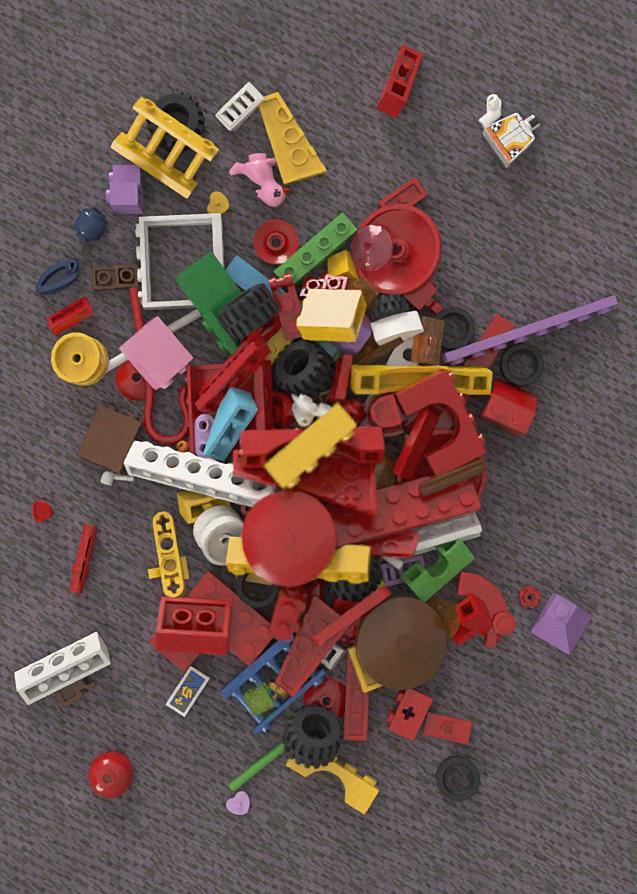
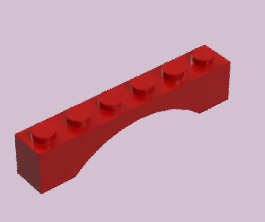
(261, 446)

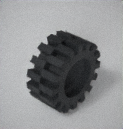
(387, 306)

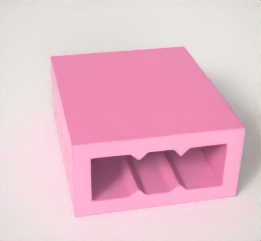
(156, 353)

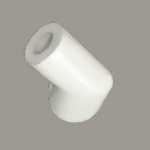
(493, 111)

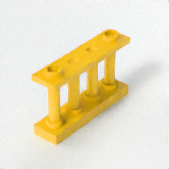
(147, 160)

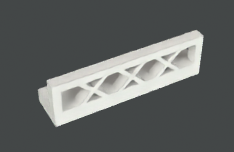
(461, 527)

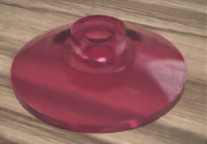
(378, 254)

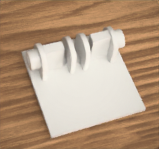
(305, 409)

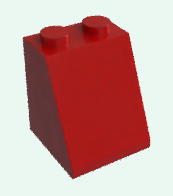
(509, 408)

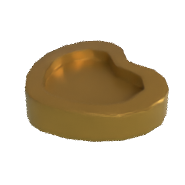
(278, 691)

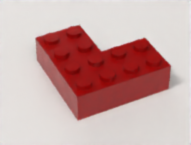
(247, 625)

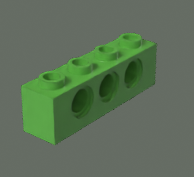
(317, 250)

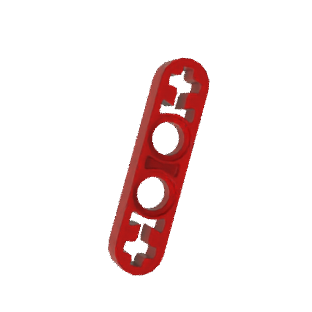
(351, 615)

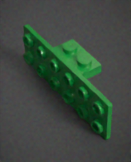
(210, 290)

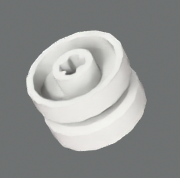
(213, 532)

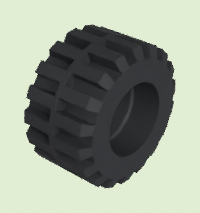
(183, 103)
(248, 311)
(304, 368)
(350, 590)
(308, 750)

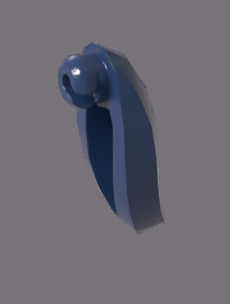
(58, 277)

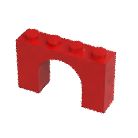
(465, 441)

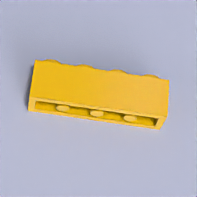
(310, 445)

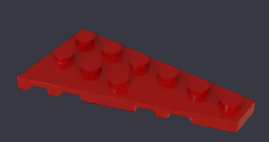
(332, 480)

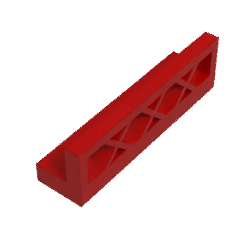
(233, 372)

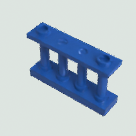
(252, 674)

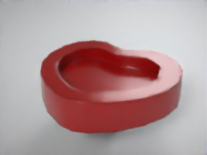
(41, 511)

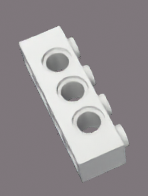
(62, 668)

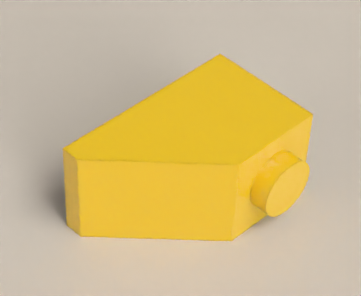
(194, 504)

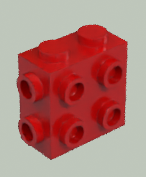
(288, 611)

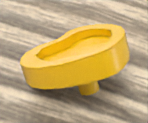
(218, 203)

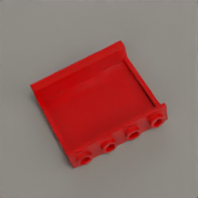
(257, 383)

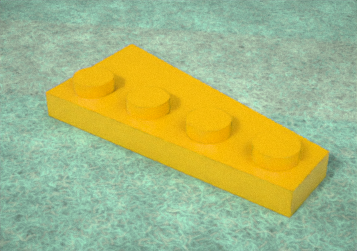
(290, 147)

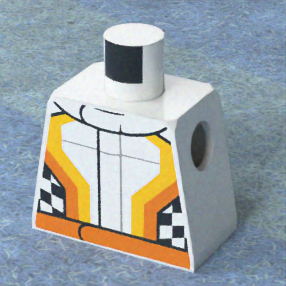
(511, 136)

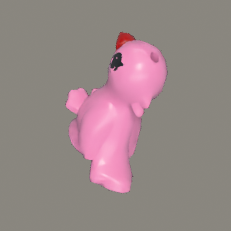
(261, 172)

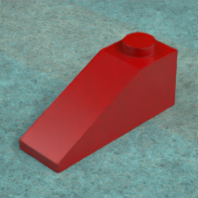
(399, 81)

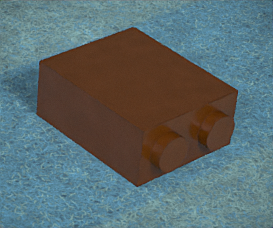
(110, 438)

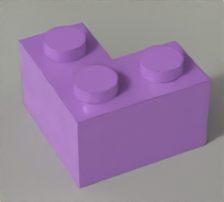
(125, 189)

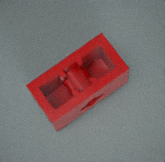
(409, 725)

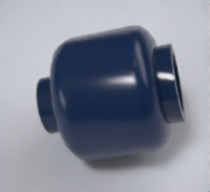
(90, 224)

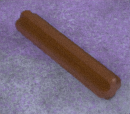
(452, 477)

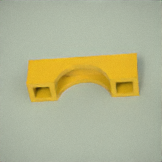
(358, 790)

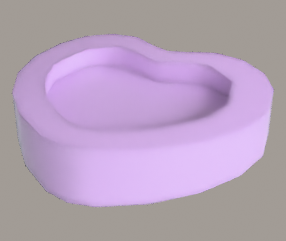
(239, 804)

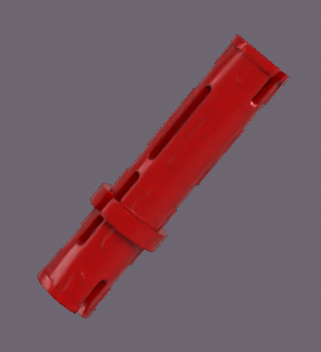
(84, 553)

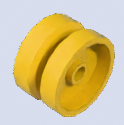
(80, 372)

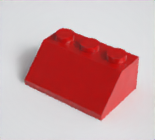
(193, 625)

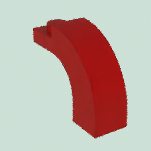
(473, 584)

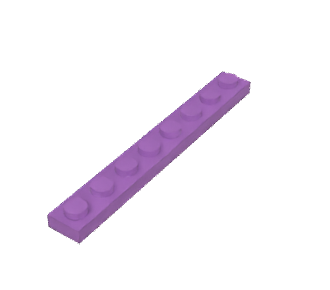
(520, 334)

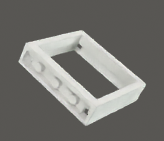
(143, 251)

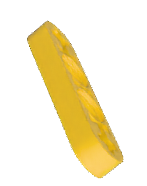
(167, 555)

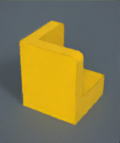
(342, 265)

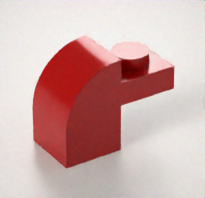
(473, 619)

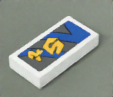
(187, 691)

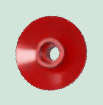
(273, 230)
(126, 384)
(327, 688)

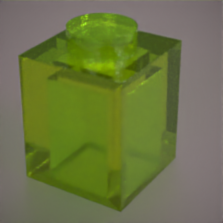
(259, 699)

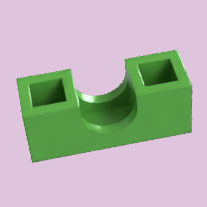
(427, 581)

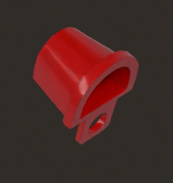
(384, 412)

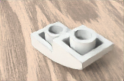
(399, 325)

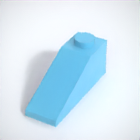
(231, 418)

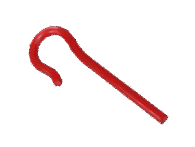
(150, 392)

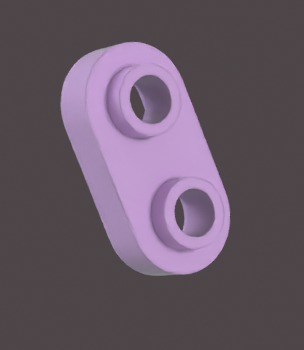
(202, 435)

